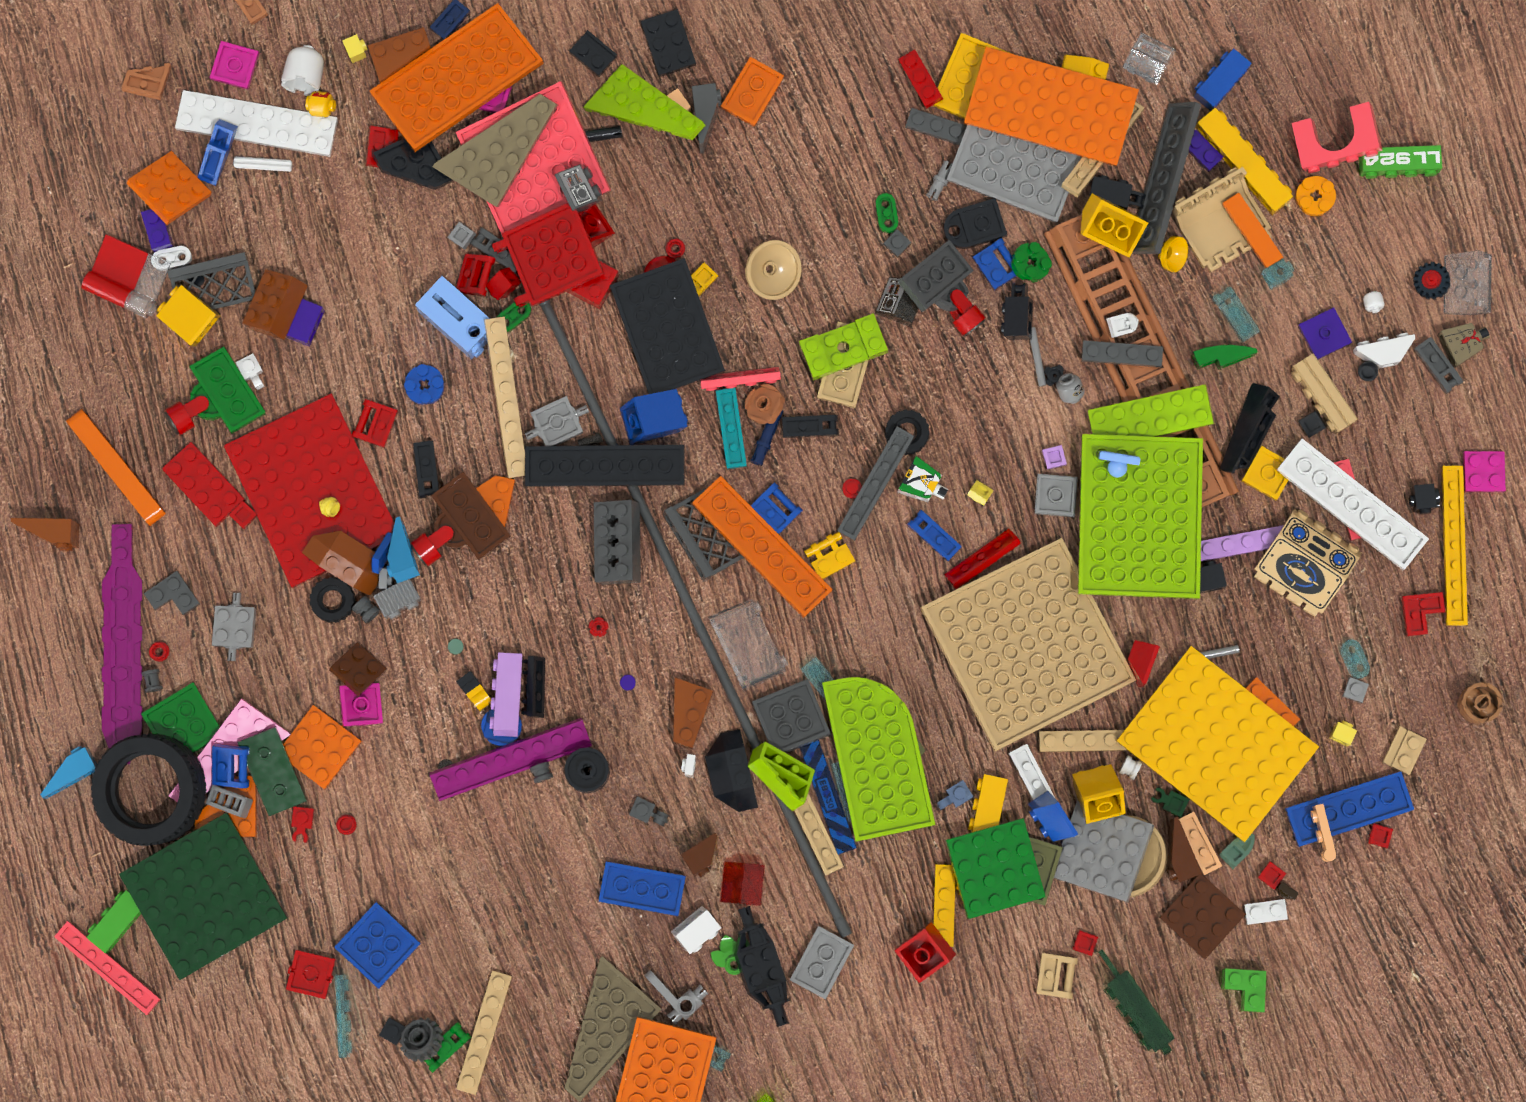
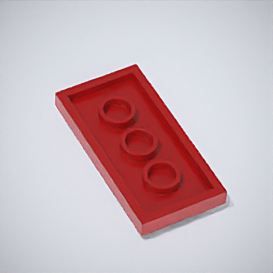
(203, 484)

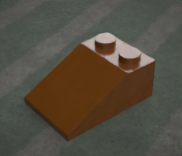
(1180, 858)

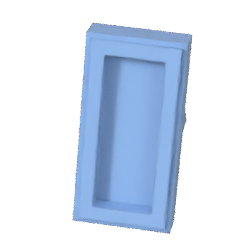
(1118, 462)

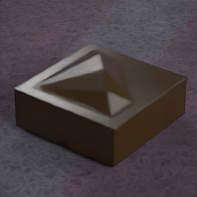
(1286, 891)

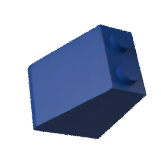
(653, 416)

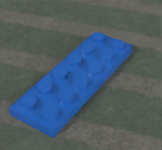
(1352, 807)

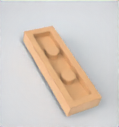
(1200, 844)

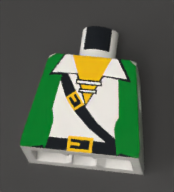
(922, 482)

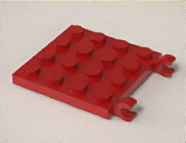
(551, 254)

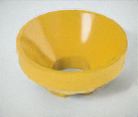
(1177, 253)

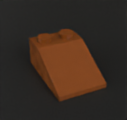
(58, 532)

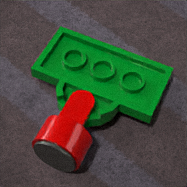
(218, 395)

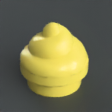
(329, 506)

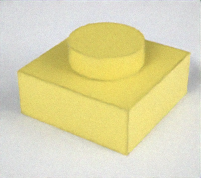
(980, 492)

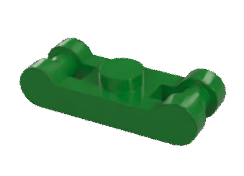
(449, 1047)

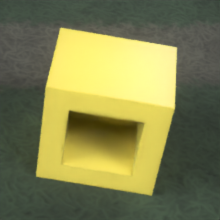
(355, 48)
(1343, 733)

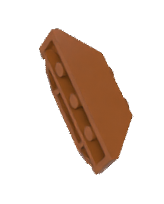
(344, 559)

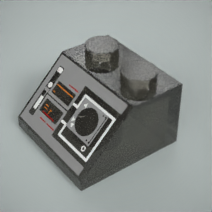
(897, 304)

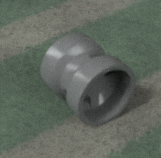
(366, 609)

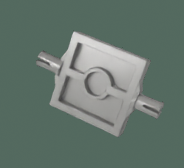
(556, 422)
(234, 627)

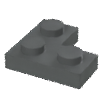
(173, 589)

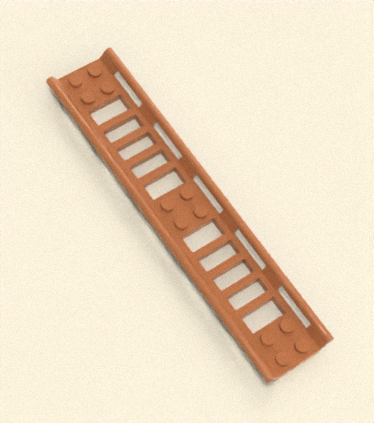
(1077, 247)

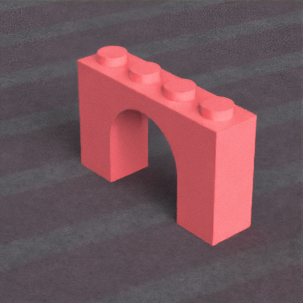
(1364, 142)

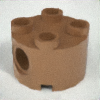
(1480, 703)

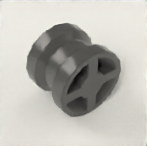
(541, 772)

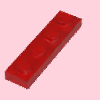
(982, 558)

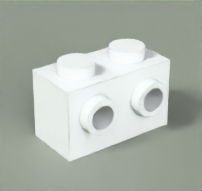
(696, 930)

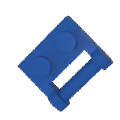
(991, 267)
(772, 513)
(224, 766)

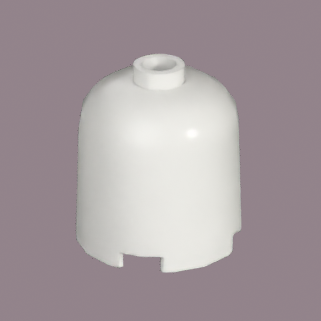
(303, 70)

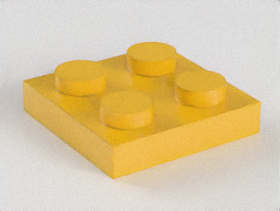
(1263, 474)

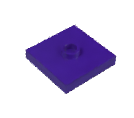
(1325, 333)

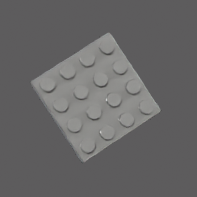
(1104, 854)

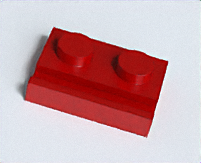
(378, 139)

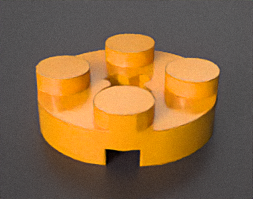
(1309, 186)

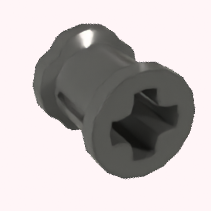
(152, 680)

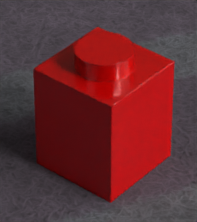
(503, 284)

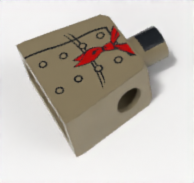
(1462, 342)

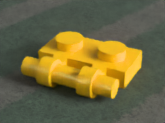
(834, 560)

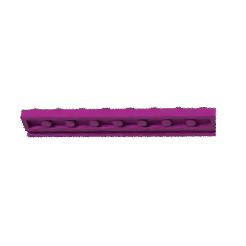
(510, 759)

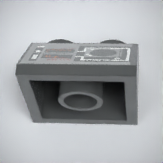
(579, 187)

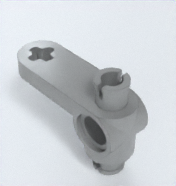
(693, 996)

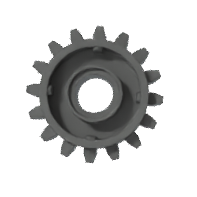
(421, 1039)

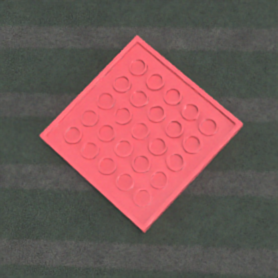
(557, 149)

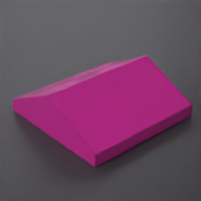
(362, 709)

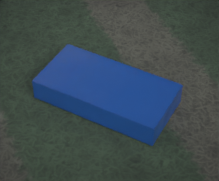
(380, 556)

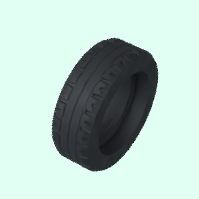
(106, 793)

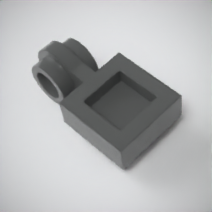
(644, 810)

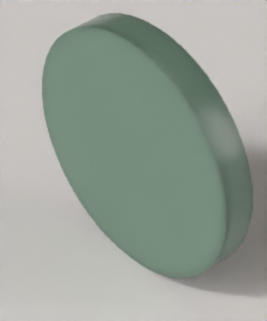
(455, 646)

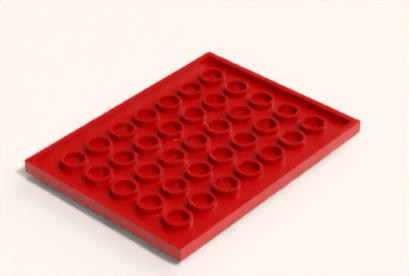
(295, 466)

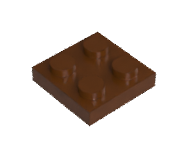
(357, 669)

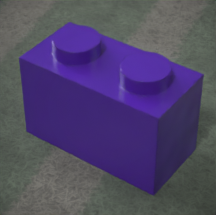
(157, 231)
(305, 322)

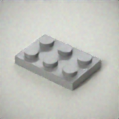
(821, 962)

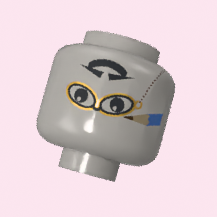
(1070, 388)

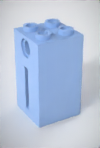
(455, 318)

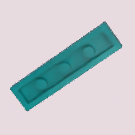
(731, 428)

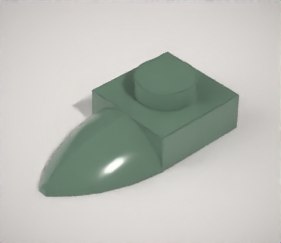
(1237, 851)

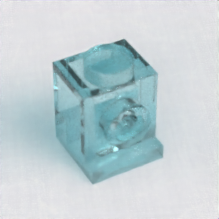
(1271, 276)

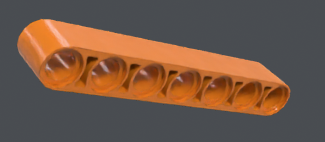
(115, 467)

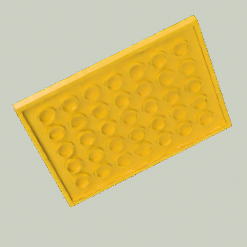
(1217, 744)

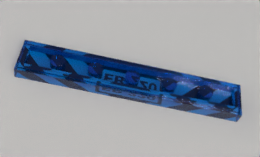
(828, 798)

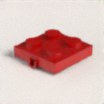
(310, 974)

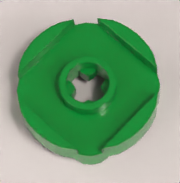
(1038, 255)

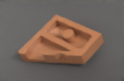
(147, 81)

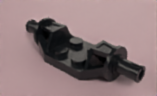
(761, 967)

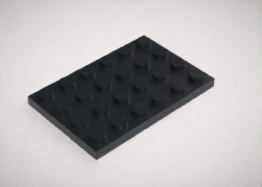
(667, 327)

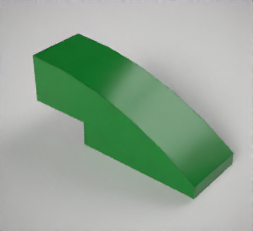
(1222, 355)

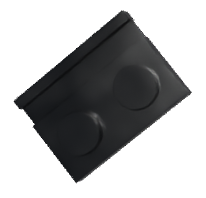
(593, 53)

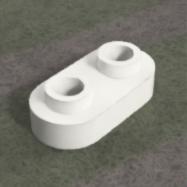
(172, 256)

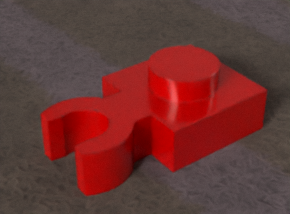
(302, 820)

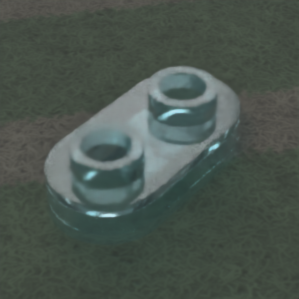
(1354, 659)

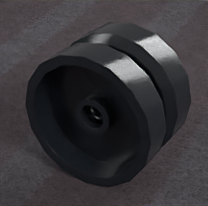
(578, 762)

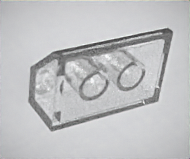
(1469, 283)

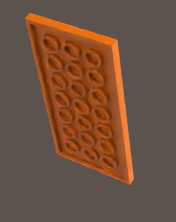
(456, 77)
(1051, 106)

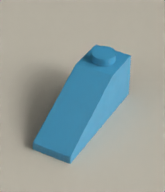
(400, 555)
(72, 770)

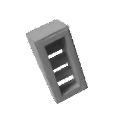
(241, 806)

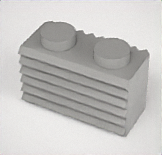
(397, 598)

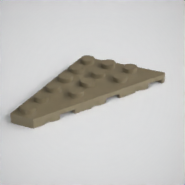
(497, 154)
(606, 1027)

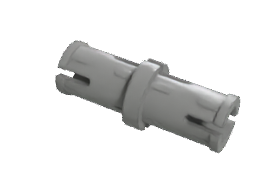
(939, 181)

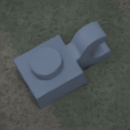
(957, 795)

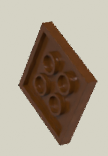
(1202, 916)

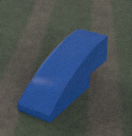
(217, 152)

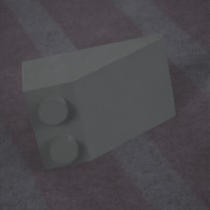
(706, 103)

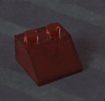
(742, 883)

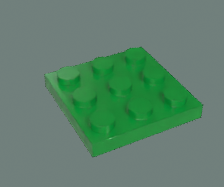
(183, 718)

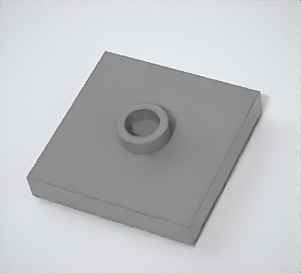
(1055, 495)

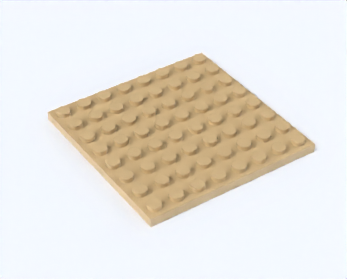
(1027, 645)

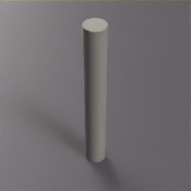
(1037, 359)
(1220, 652)

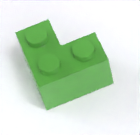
(1252, 986)

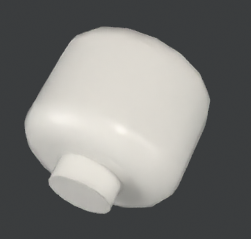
(1373, 302)

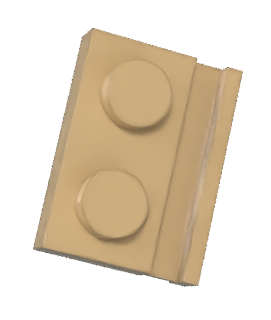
(1404, 750)

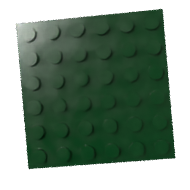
(203, 896)

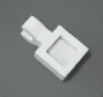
(251, 369)

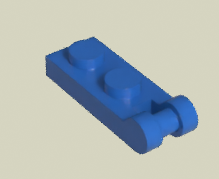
(935, 536)

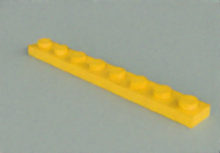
(1454, 546)

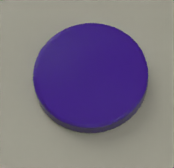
(627, 682)

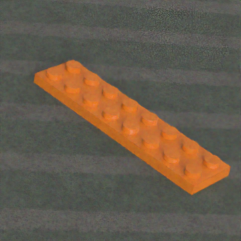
(762, 546)

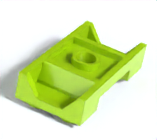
(861, 336)

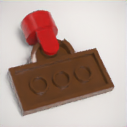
(463, 522)

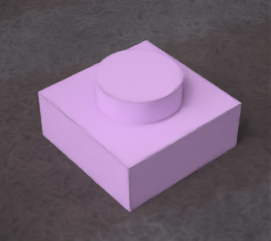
(1054, 457)

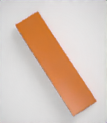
(1252, 230)

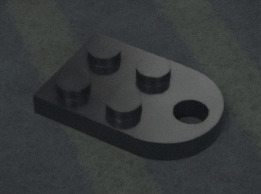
(977, 224)

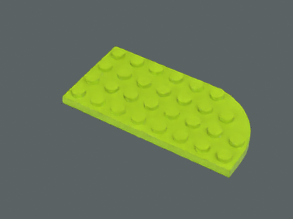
(877, 758)

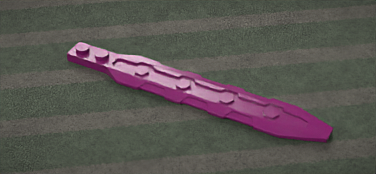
(122, 641)

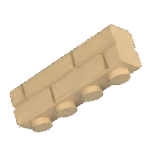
(1324, 394)

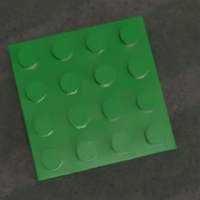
(995, 868)

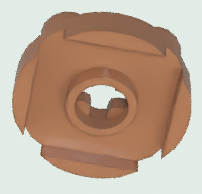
(771, 410)

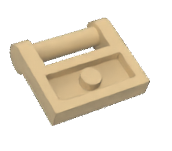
(1050, 973)

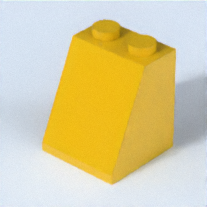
(187, 315)
(1099, 793)

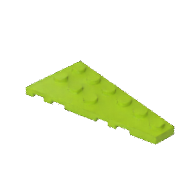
(640, 103)

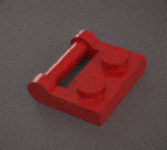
(470, 274)
(380, 426)

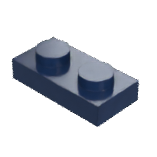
(450, 19)

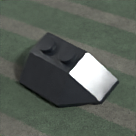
(730, 772)

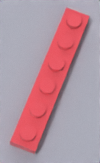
(107, 968)

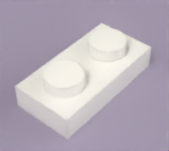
(688, 765)
(1265, 912)

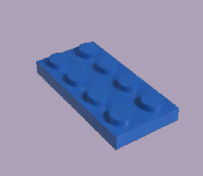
(642, 888)

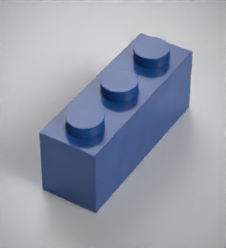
(1221, 79)

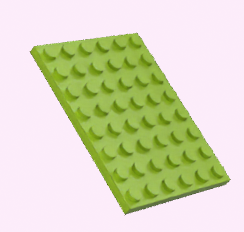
(1146, 526)

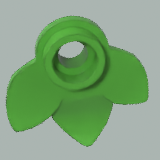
(726, 954)

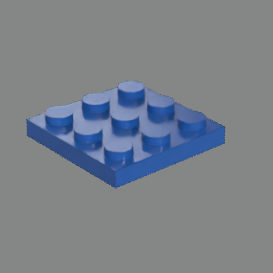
(377, 945)

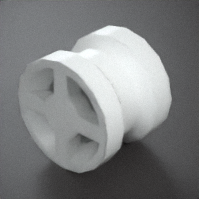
(1130, 767)

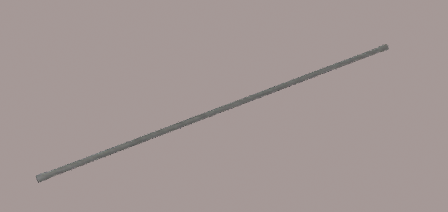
(839, 920)

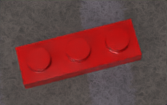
(920, 79)

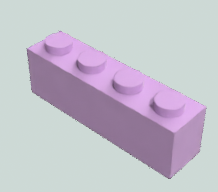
(507, 694)

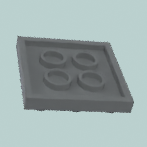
(791, 717)

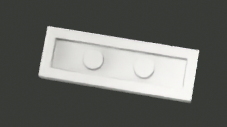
(1029, 771)

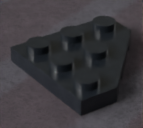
(416, 167)

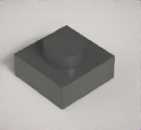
(897, 243)

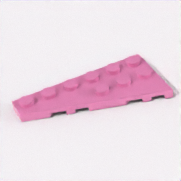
(240, 724)

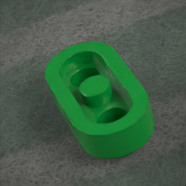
(886, 214)
(512, 315)

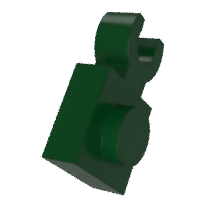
(1173, 803)

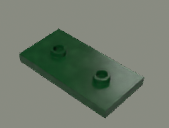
(273, 771)

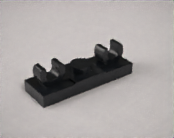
(535, 687)

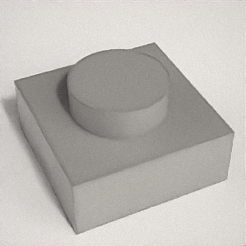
(461, 235)
(384, 580)
(1355, 690)

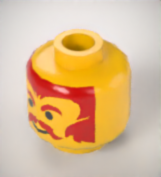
(320, 104)

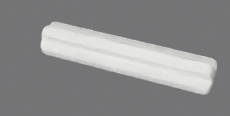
(262, 164)

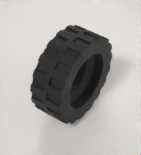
(917, 420)
(324, 586)

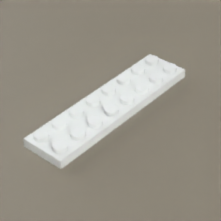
(258, 123)
(1352, 504)

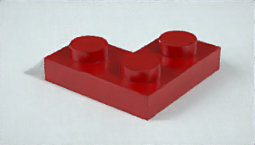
(1417, 607)

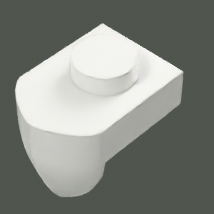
(1122, 324)

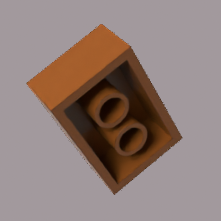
(274, 304)

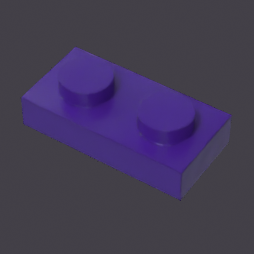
(1204, 152)

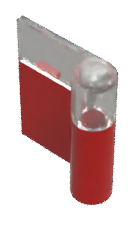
(127, 276)

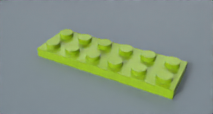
(1154, 414)

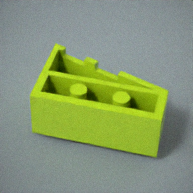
(782, 774)

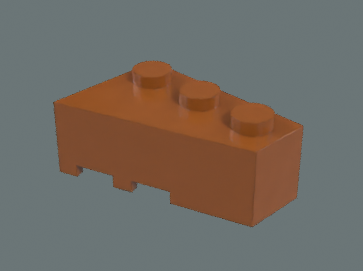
(398, 52)
(689, 711)

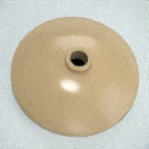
(783, 272)

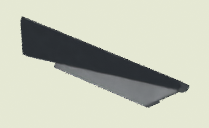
(1250, 428)

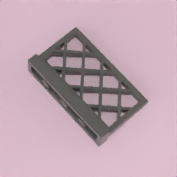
(215, 266)
(689, 544)

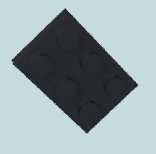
(668, 43)

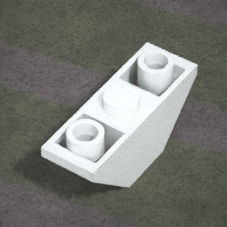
(1385, 351)

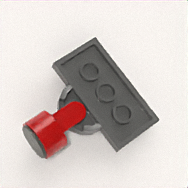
(940, 282)

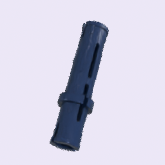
(764, 442)

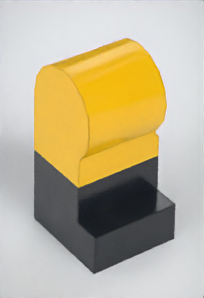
(474, 690)

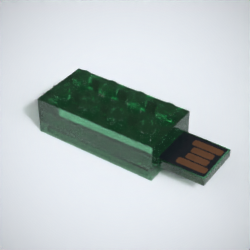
(1137, 1009)

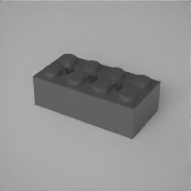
(626, 550)

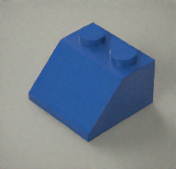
(1051, 818)

